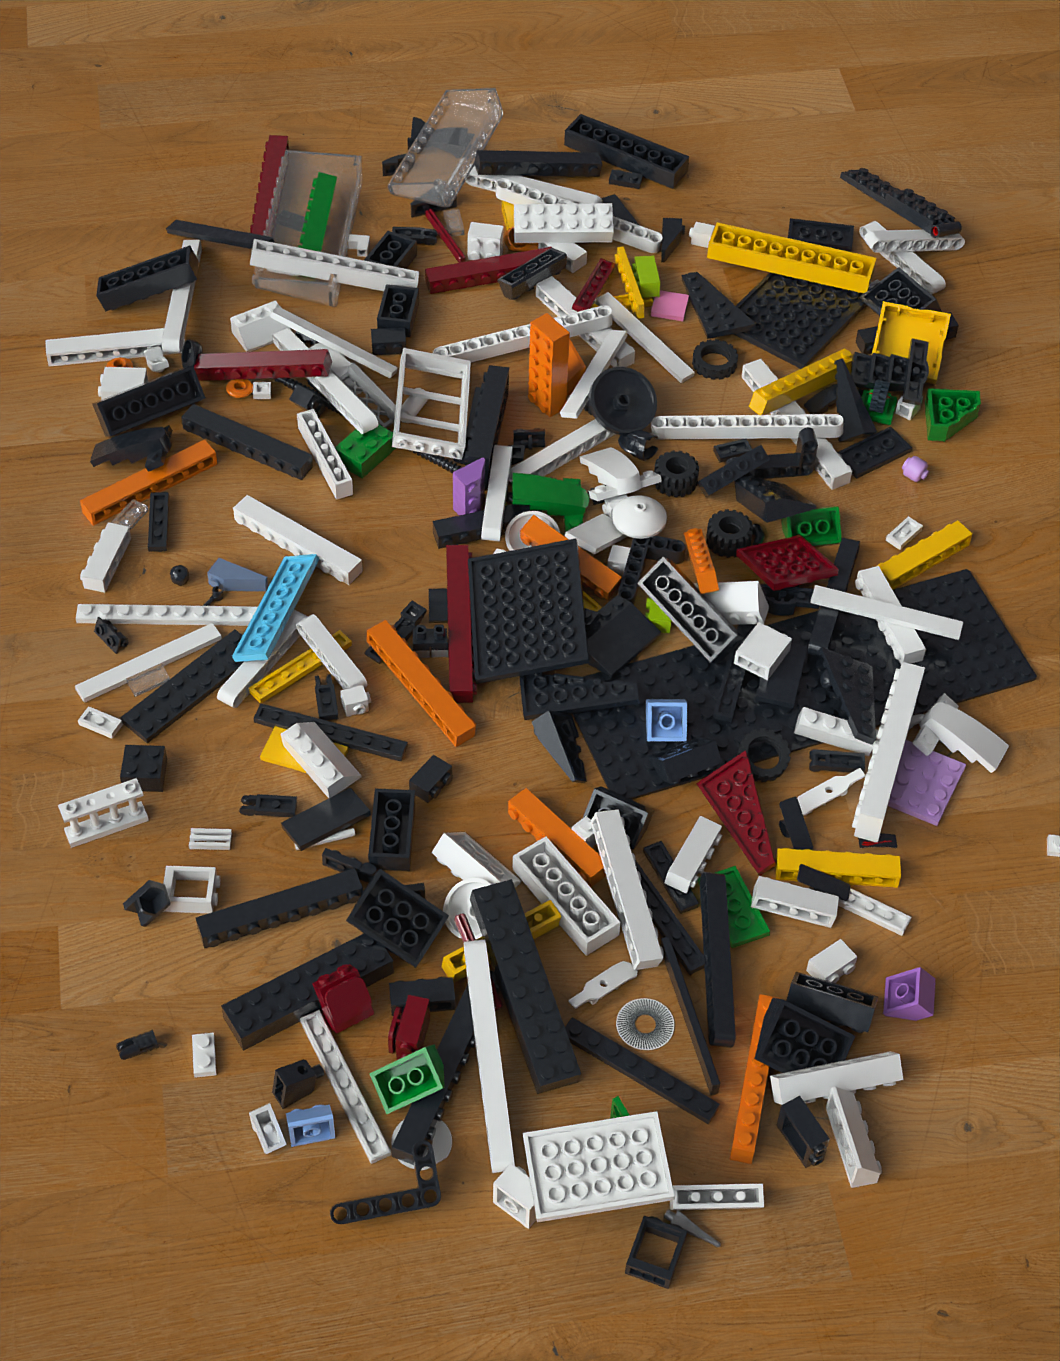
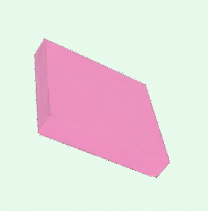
(670, 306)

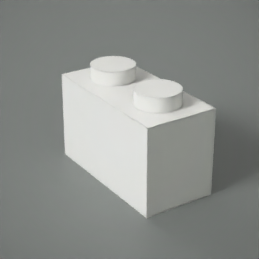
(832, 962)

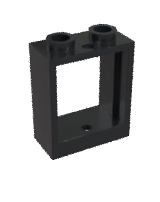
(803, 1132)
(650, 1272)

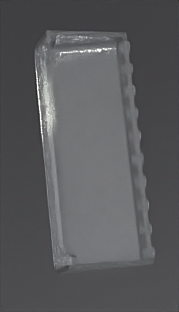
(447, 146)

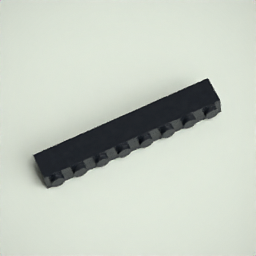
(538, 163)
(247, 442)
(279, 908)

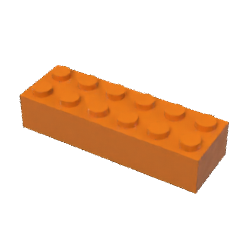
(548, 364)

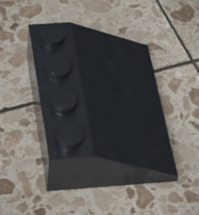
(899, 289)
(770, 499)
(619, 636)
(397, 918)
(799, 1040)

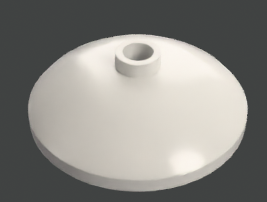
(639, 517)
(513, 529)
(459, 902)

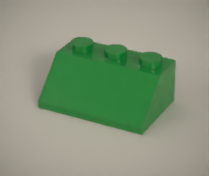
(815, 526)
(409, 1078)

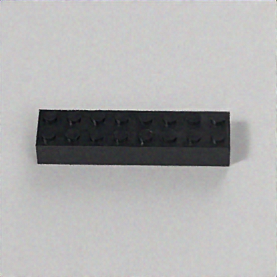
(627, 150)
(489, 417)
(292, 994)

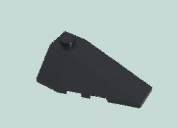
(558, 736)

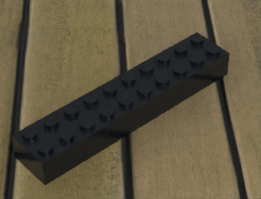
(525, 987)

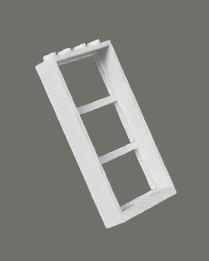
(439, 365)

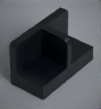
(148, 901)

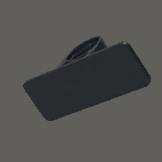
(794, 825)
(823, 883)

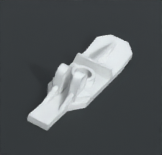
(818, 796)
(612, 978)

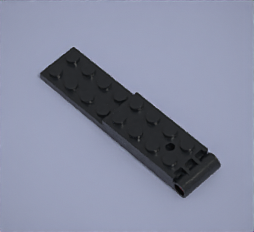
(905, 203)

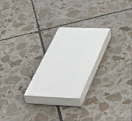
(596, 534)

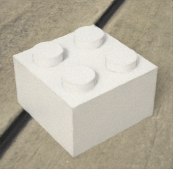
(484, 241)
(514, 1195)

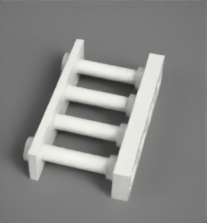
(107, 823)

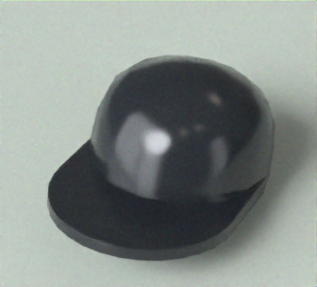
(190, 352)

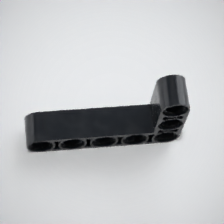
(789, 464)
(641, 550)
(396, 1197)

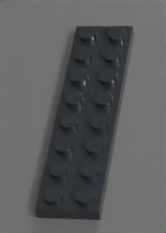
(184, 689)

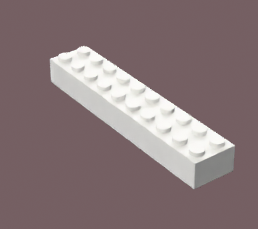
(887, 752)

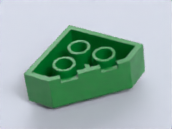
(949, 411)

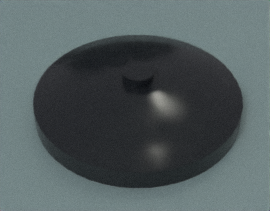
(622, 400)

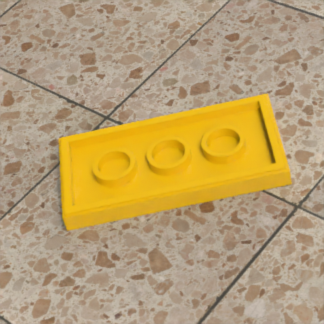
(276, 753)

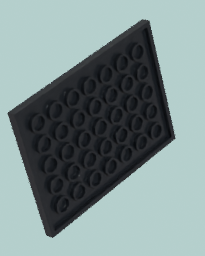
(780, 321)
(527, 611)

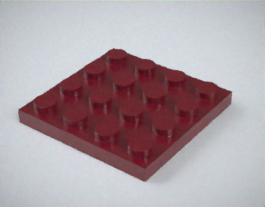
(787, 562)

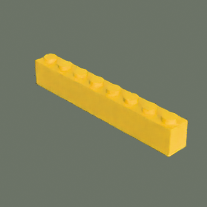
(798, 383)

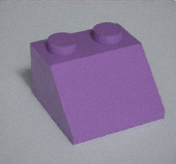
(909, 995)

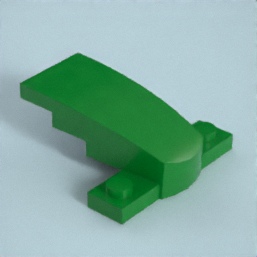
(552, 495)

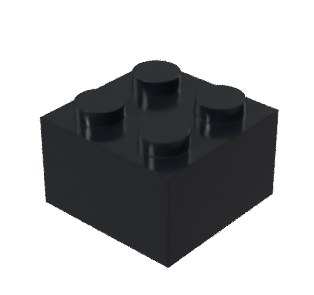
(146, 764)

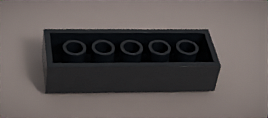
(147, 278)
(148, 401)
(690, 610)

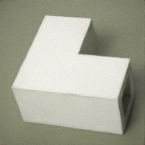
(361, 243)

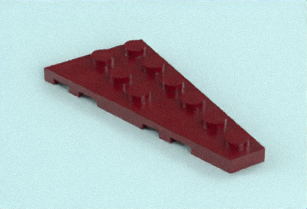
(737, 803)

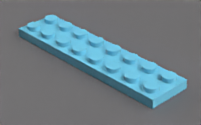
(275, 608)

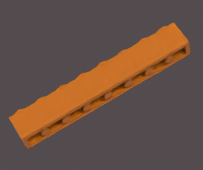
(140, 484)
(421, 683)
(752, 1093)

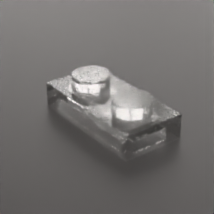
(453, 222)
(131, 514)
(147, 679)

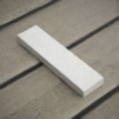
(876, 912)

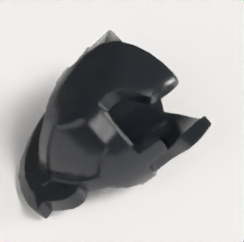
(635, 444)

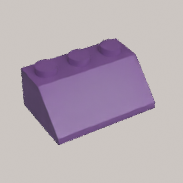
(469, 488)

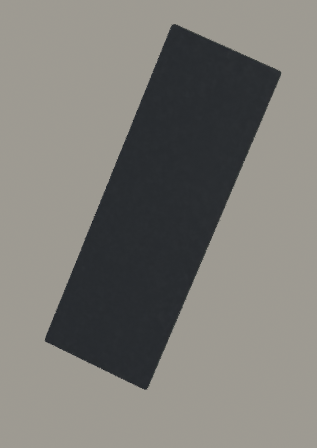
(963, 669)

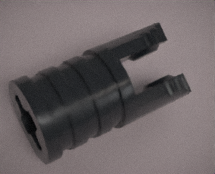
(137, 1045)

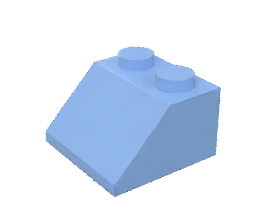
(666, 719)
(310, 1125)

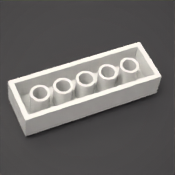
(563, 223)
(554, 879)

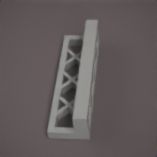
(371, 390)

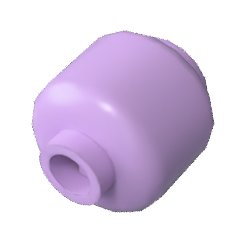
(915, 469)

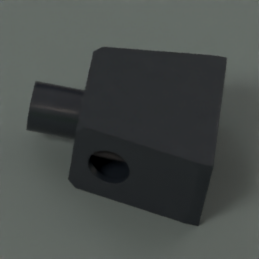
(295, 1082)

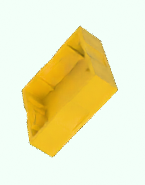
(902, 323)

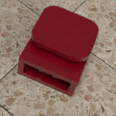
(343, 998)
(409, 1027)

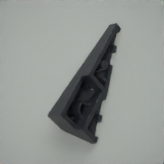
(851, 407)

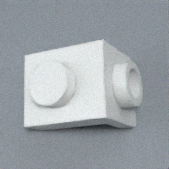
(155, 359)

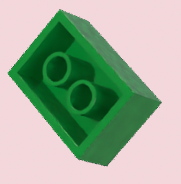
(365, 451)

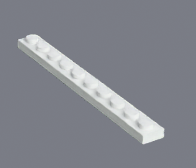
(166, 614)

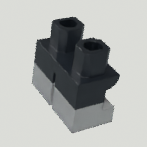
(434, 638)

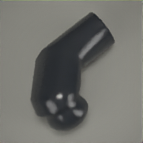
(759, 533)

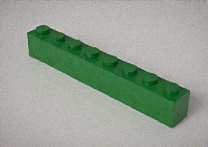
(319, 212)

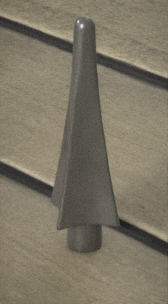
(692, 1229)

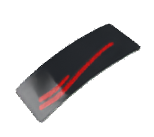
(884, 840)

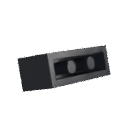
(438, 990)

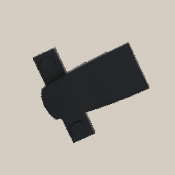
(903, 373)
(135, 445)
(784, 601)

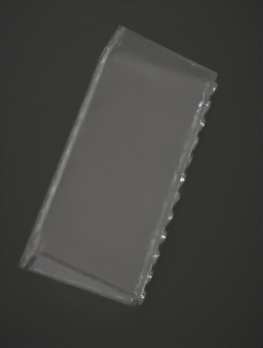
(288, 217)

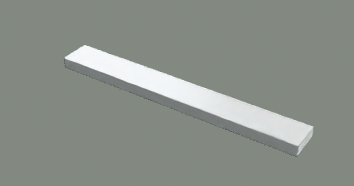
(646, 338)
(334, 342)
(600, 363)
(886, 612)
(164, 654)
(345, 1087)

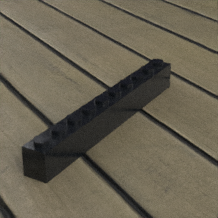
(454, 1053)

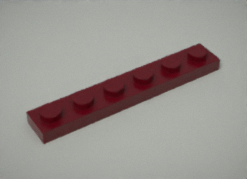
(593, 285)

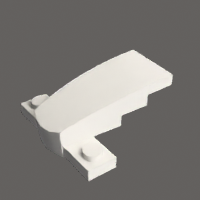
(617, 473)
(959, 733)

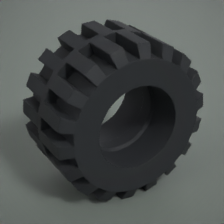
(678, 473)
(728, 522)

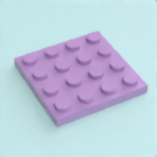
(924, 783)

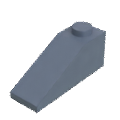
(235, 578)

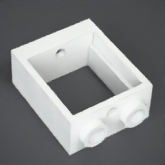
(191, 904)

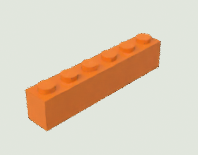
(701, 561)
(593, 572)
(542, 823)

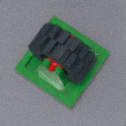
(880, 402)

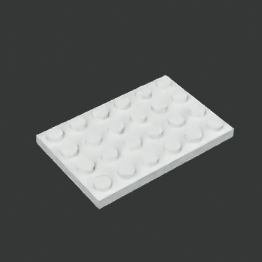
(597, 1166)

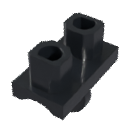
(529, 438)

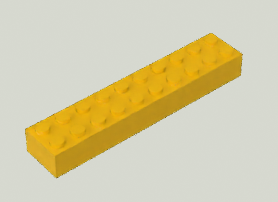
(791, 258)

